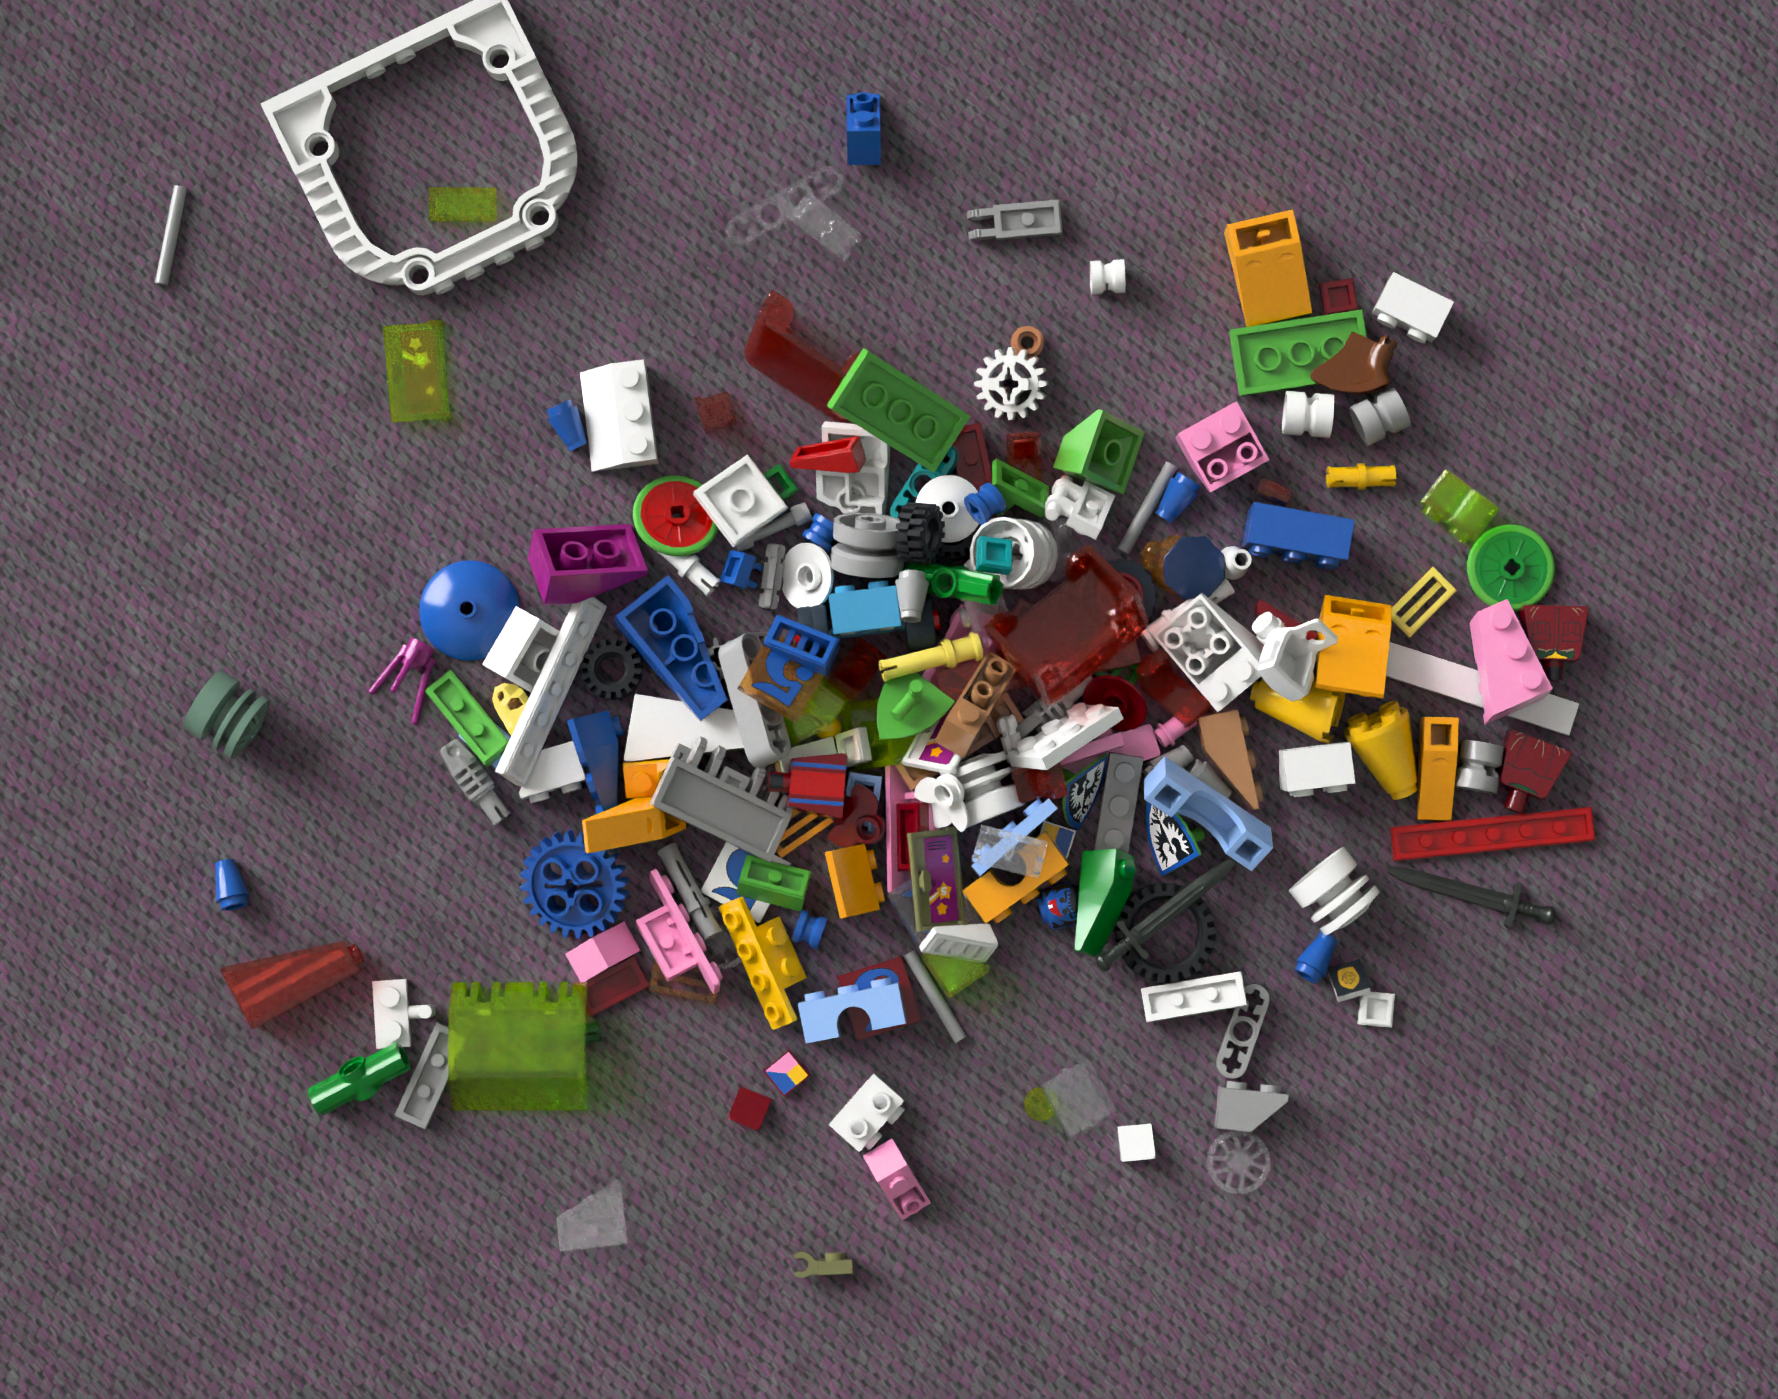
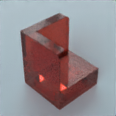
(715, 412)

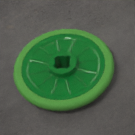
(1523, 549)

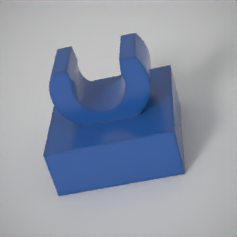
(738, 569)

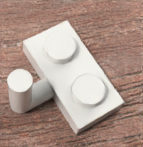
(393, 1012)

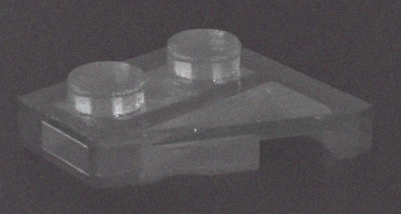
(595, 1222)

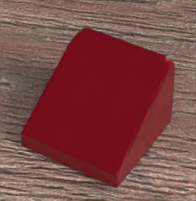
(749, 1108)

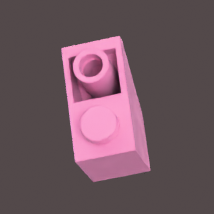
(896, 1179)

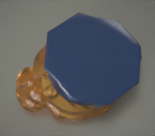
(1185, 565)

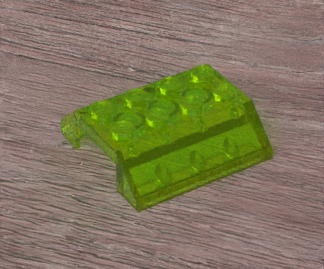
(518, 1047)

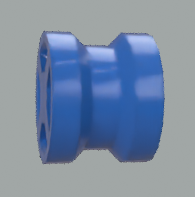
(985, 503)
(820, 532)
(809, 929)

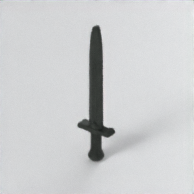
(1485, 897)
(1159, 918)

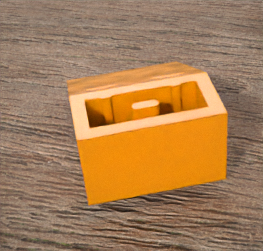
(1268, 268)
(1361, 655)

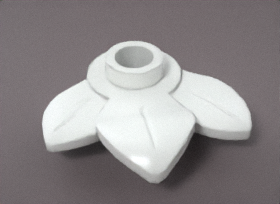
(946, 798)

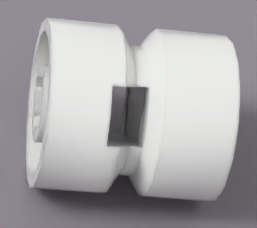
(1308, 414)

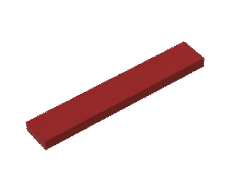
(1492, 833)

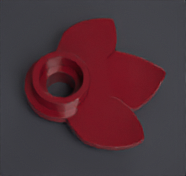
(857, 810)

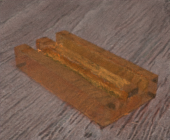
(656, 974)

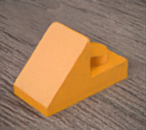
(643, 777)

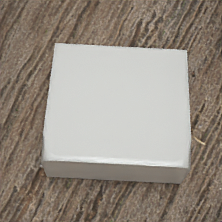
(1136, 1142)

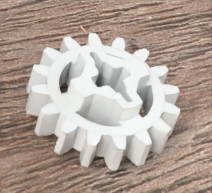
(1010, 368)

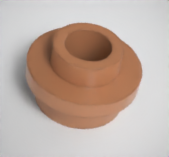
(1034, 334)

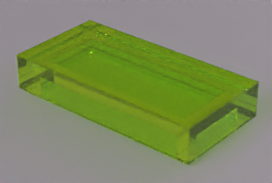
(463, 204)

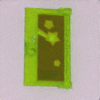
(419, 381)

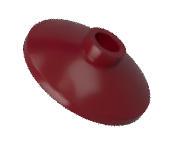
(1119, 693)

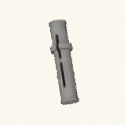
(695, 903)

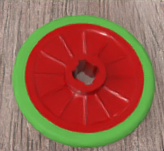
(662, 532)

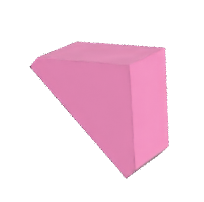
(602, 952)

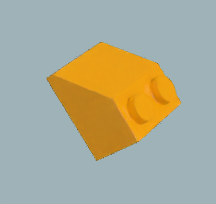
(853, 880)

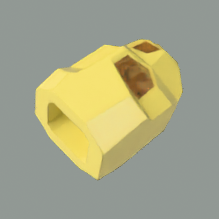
(509, 703)

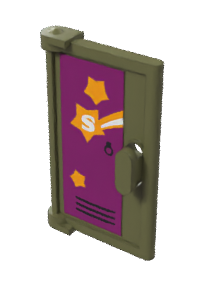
(938, 860)

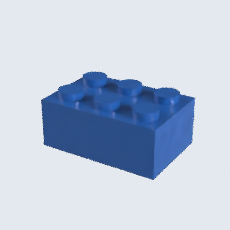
(1297, 535)

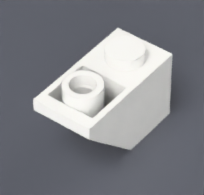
(554, 770)

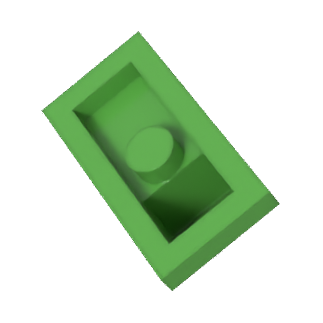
(1019, 488)

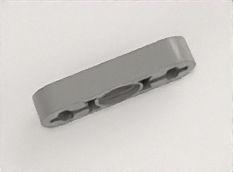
(1250, 1043)

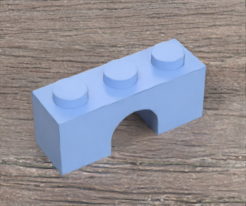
(822, 1013)

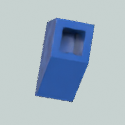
(863, 129)

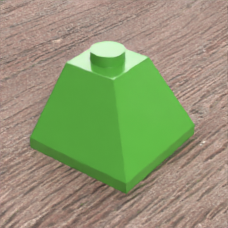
(1100, 451)

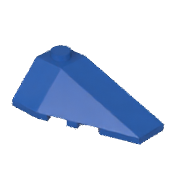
(670, 641)
(599, 752)

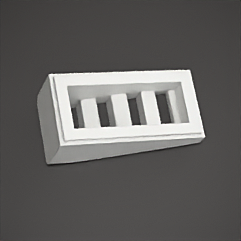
(961, 942)

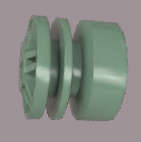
(231, 717)

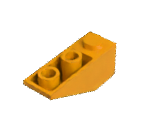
(1437, 767)
(628, 825)

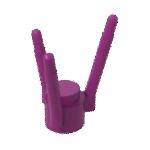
(413, 656)

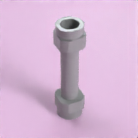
(799, 515)

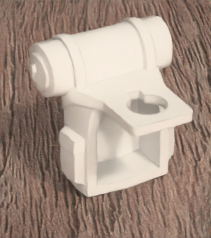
(1287, 654)

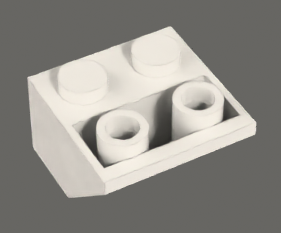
(1316, 767)

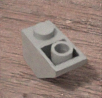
(1246, 1108)

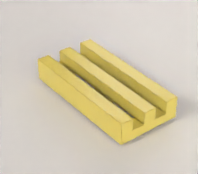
(1401, 622)

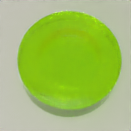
(1037, 1105)

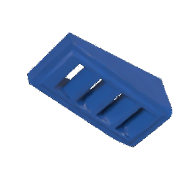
(808, 660)

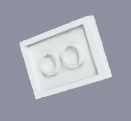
(1064, 736)

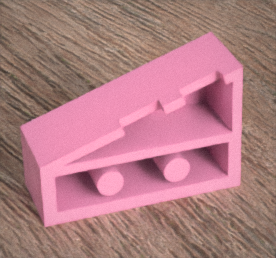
(1505, 663)

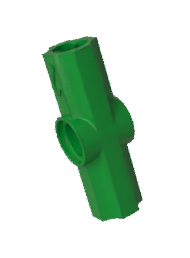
(967, 583)
(359, 1078)

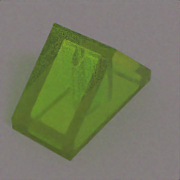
(954, 973)

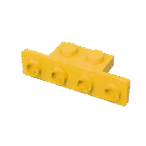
(766, 958)

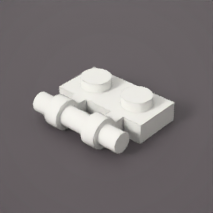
(1082, 505)

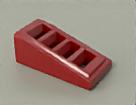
(835, 456)

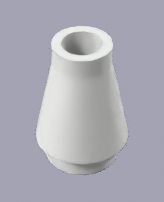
(1232, 569)

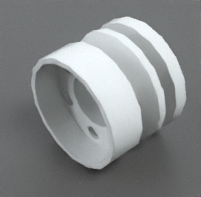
(1029, 539)
(983, 790)
(1334, 891)

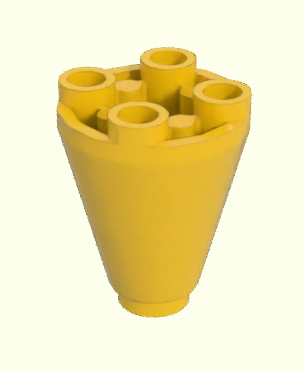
(1386, 747)

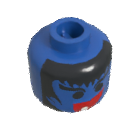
(1059, 905)

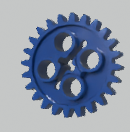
(578, 913)

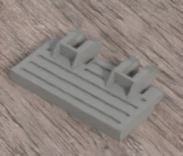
(724, 804)

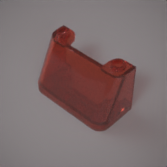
(791, 361)
(1071, 627)

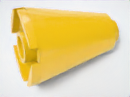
(1310, 714)

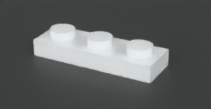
(1194, 997)

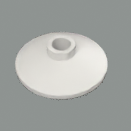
(951, 489)
(807, 575)

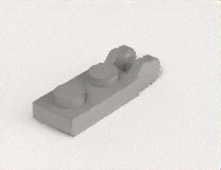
(1018, 220)

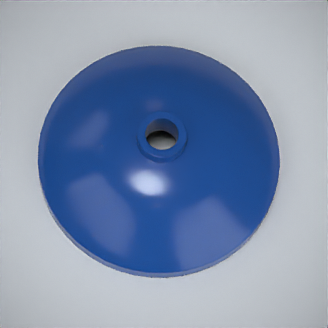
(441, 602)

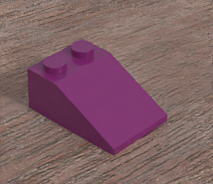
(584, 561)

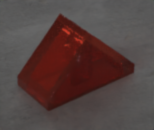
(1024, 452)

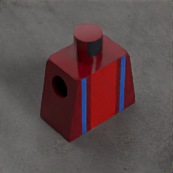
(813, 784)

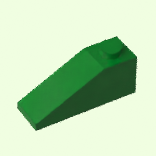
(1103, 891)

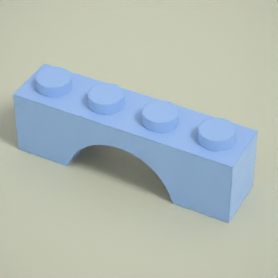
(1236, 830)

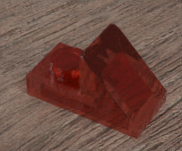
(856, 669)
(1039, 783)

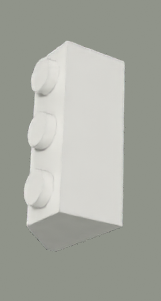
(619, 416)

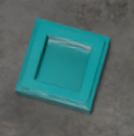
(994, 555)

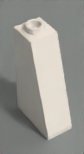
(662, 723)

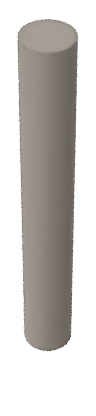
(171, 235)
(1147, 508)
(934, 996)

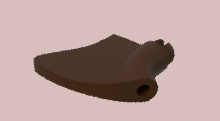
(1358, 366)

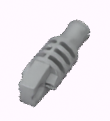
(1041, 713)
(473, 780)

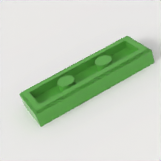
(468, 718)

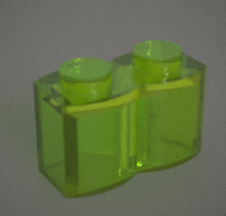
(1458, 507)

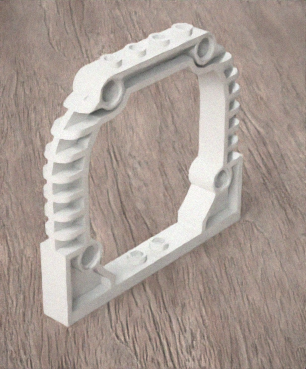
(304, 116)

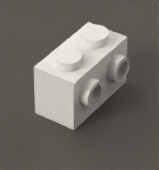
(1412, 308)
(867, 1113)

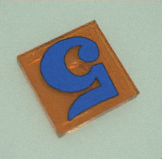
(780, 683)

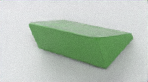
(773, 883)

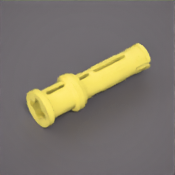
(947, 654)

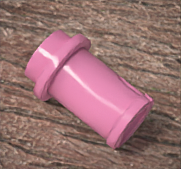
(1170, 731)

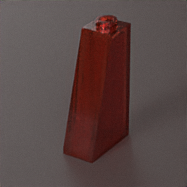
(285, 981)

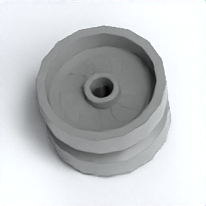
(866, 545)

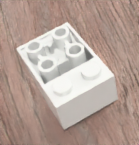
(1212, 650)

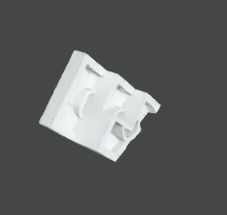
(868, 485)

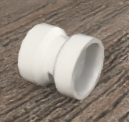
(1107, 276)

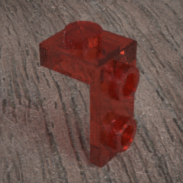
(1170, 690)

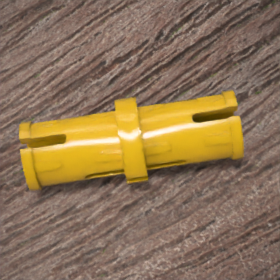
(1361, 476)

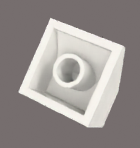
(522, 649)

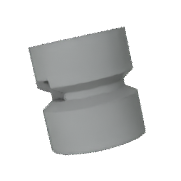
(1382, 415)
(1479, 766)

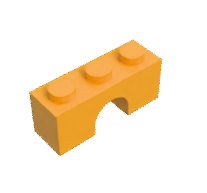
(994, 897)

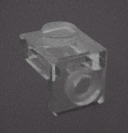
(977, 615)

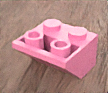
(1222, 447)

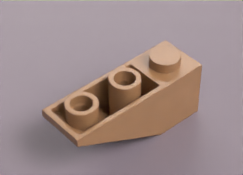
(975, 704)
(1226, 748)

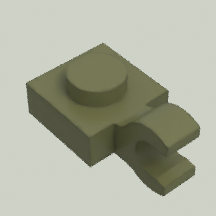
(833, 1264)

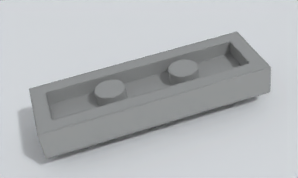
(1118, 802)
(427, 1080)

